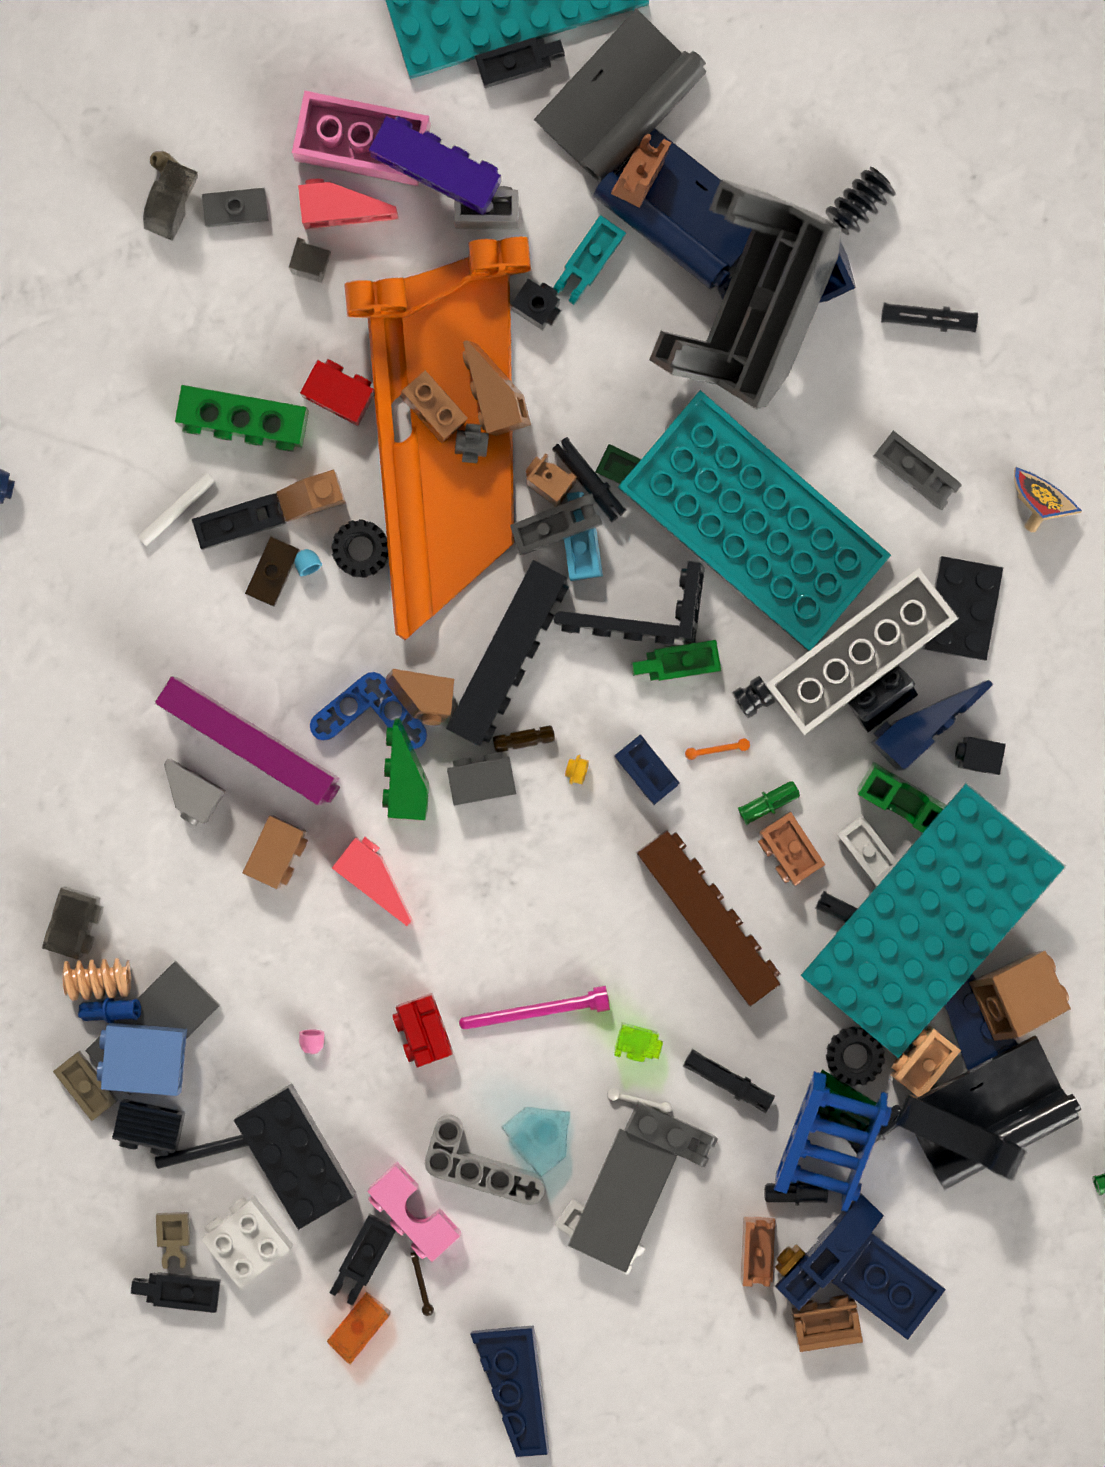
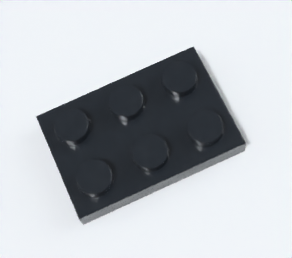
(972, 594)

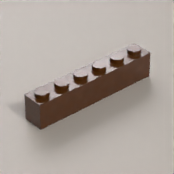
(708, 917)

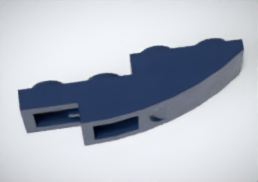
(831, 1252)

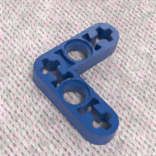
(364, 701)

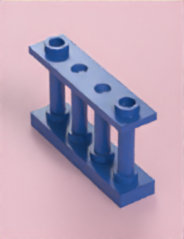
(810, 1121)

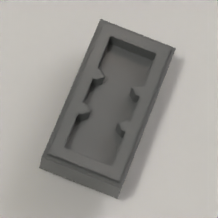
(235, 207)

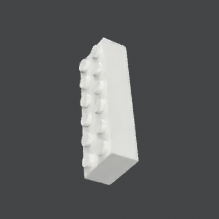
(862, 651)

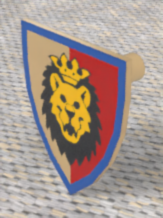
(1042, 499)

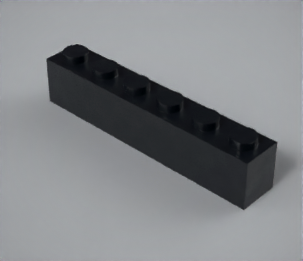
(507, 652)

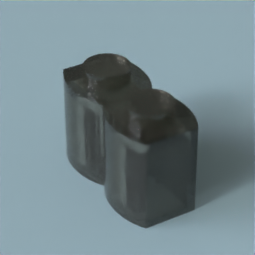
(72, 923)

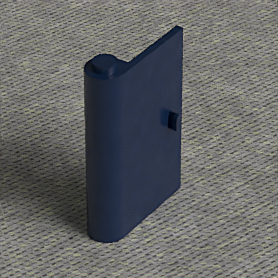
(678, 216)

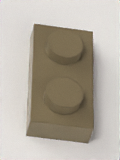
(82, 1084)

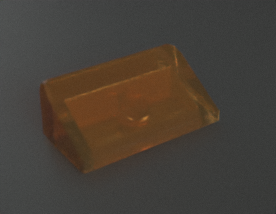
(358, 1327)

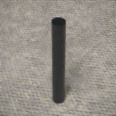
(200, 1151)

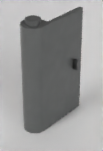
(608, 112)

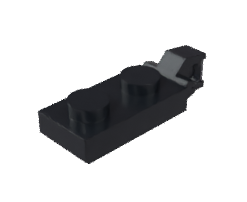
(517, 60)
(179, 1291)

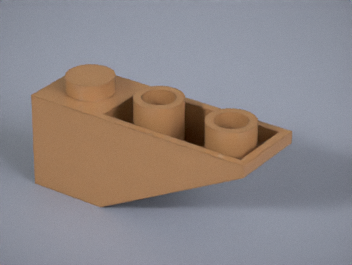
(499, 399)

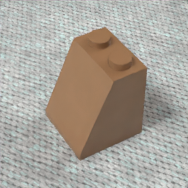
(1020, 996)

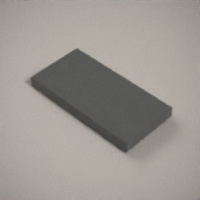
(170, 1002)
(622, 1200)

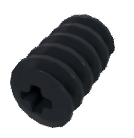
(860, 200)

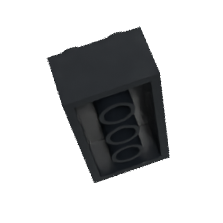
(295, 1156)

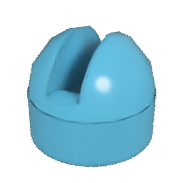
(307, 562)

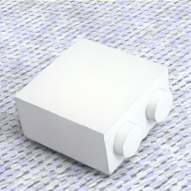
(246, 1241)

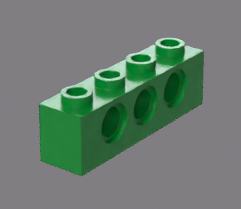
(195, 400)

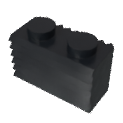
(148, 1126)

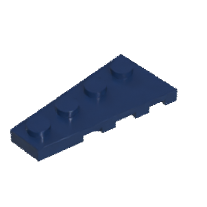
(971, 1028)
(515, 1380)

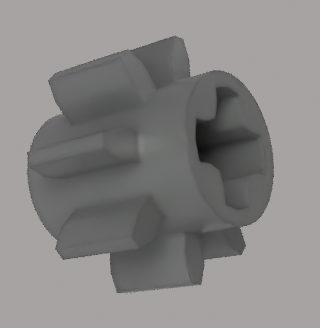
(471, 443)

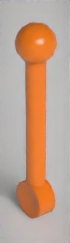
(742, 744)

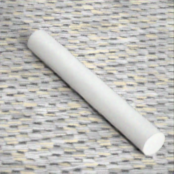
(176, 509)

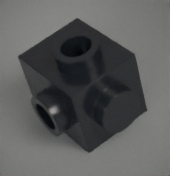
(537, 304)

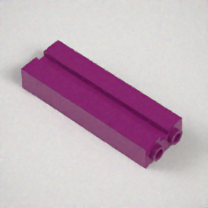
(248, 741)

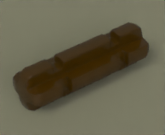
(523, 739)

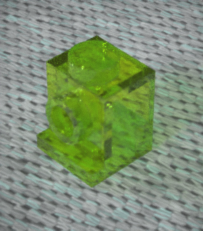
(638, 1043)

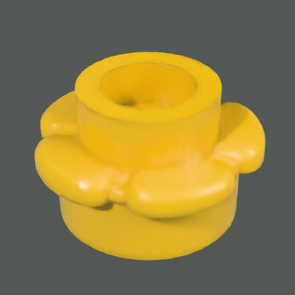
(577, 770)

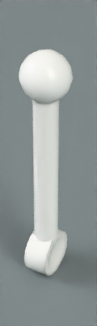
(614, 1095)

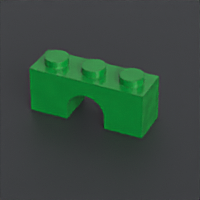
(899, 796)

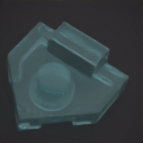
(539, 1136)

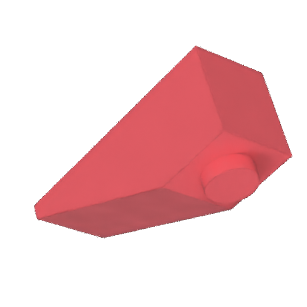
(333, 205)
(369, 873)

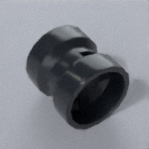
(746, 699)

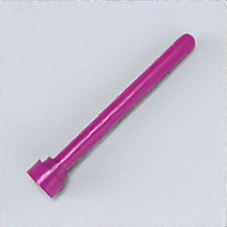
(595, 1000)

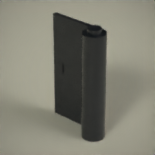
(1006, 1095)

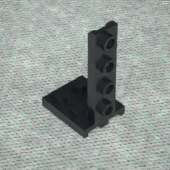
(686, 612)

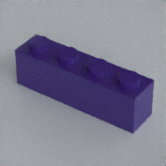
(436, 164)

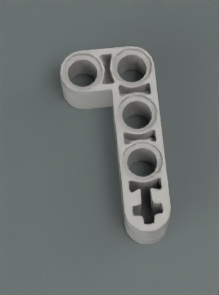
(486, 1167)

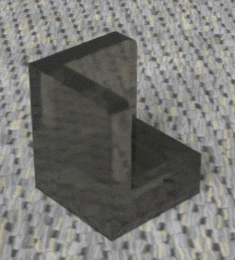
(309, 261)

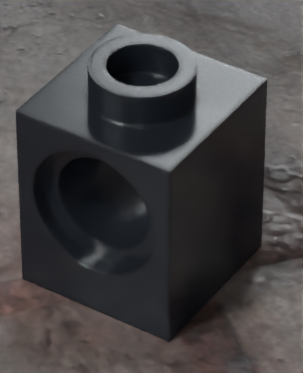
(980, 755)

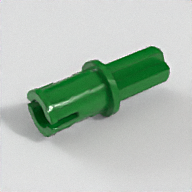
(769, 802)

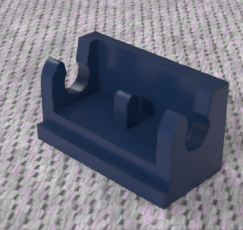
(647, 769)

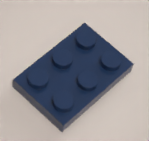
(889, 1286)

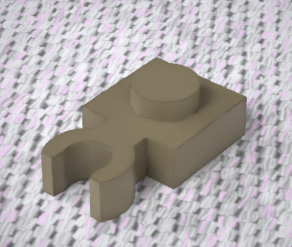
(172, 1233)

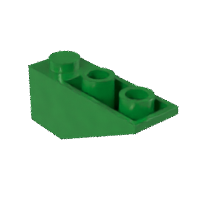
(408, 782)

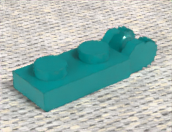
(590, 256)

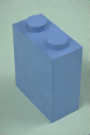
(142, 1059)

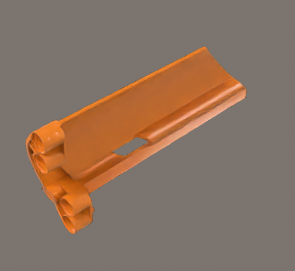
(440, 513)

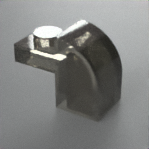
(167, 200)

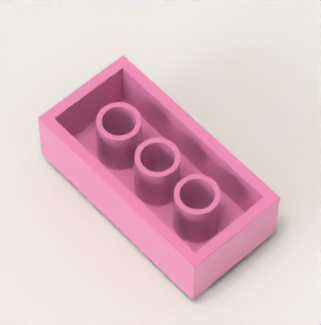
(341, 131)

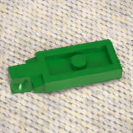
(679, 661)

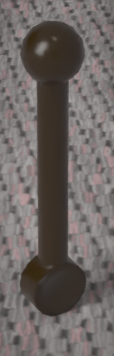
(427, 1308)

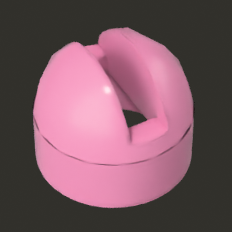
(311, 1040)

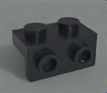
(883, 698)

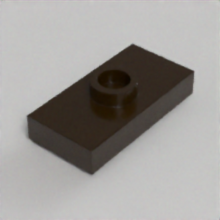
(272, 571)

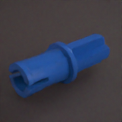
(110, 1010)

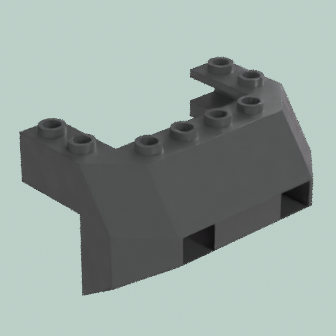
(766, 300)

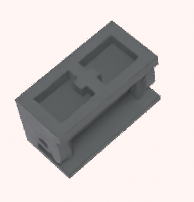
(481, 780)

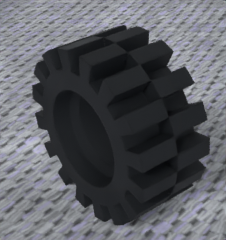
(346, 535)
(860, 1075)

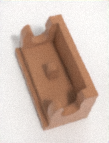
(641, 171)
(757, 1251)

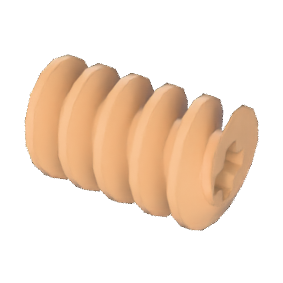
(96, 980)

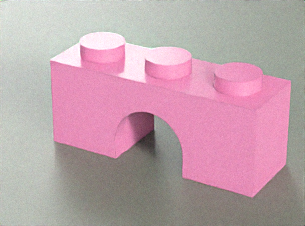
(430, 1234)

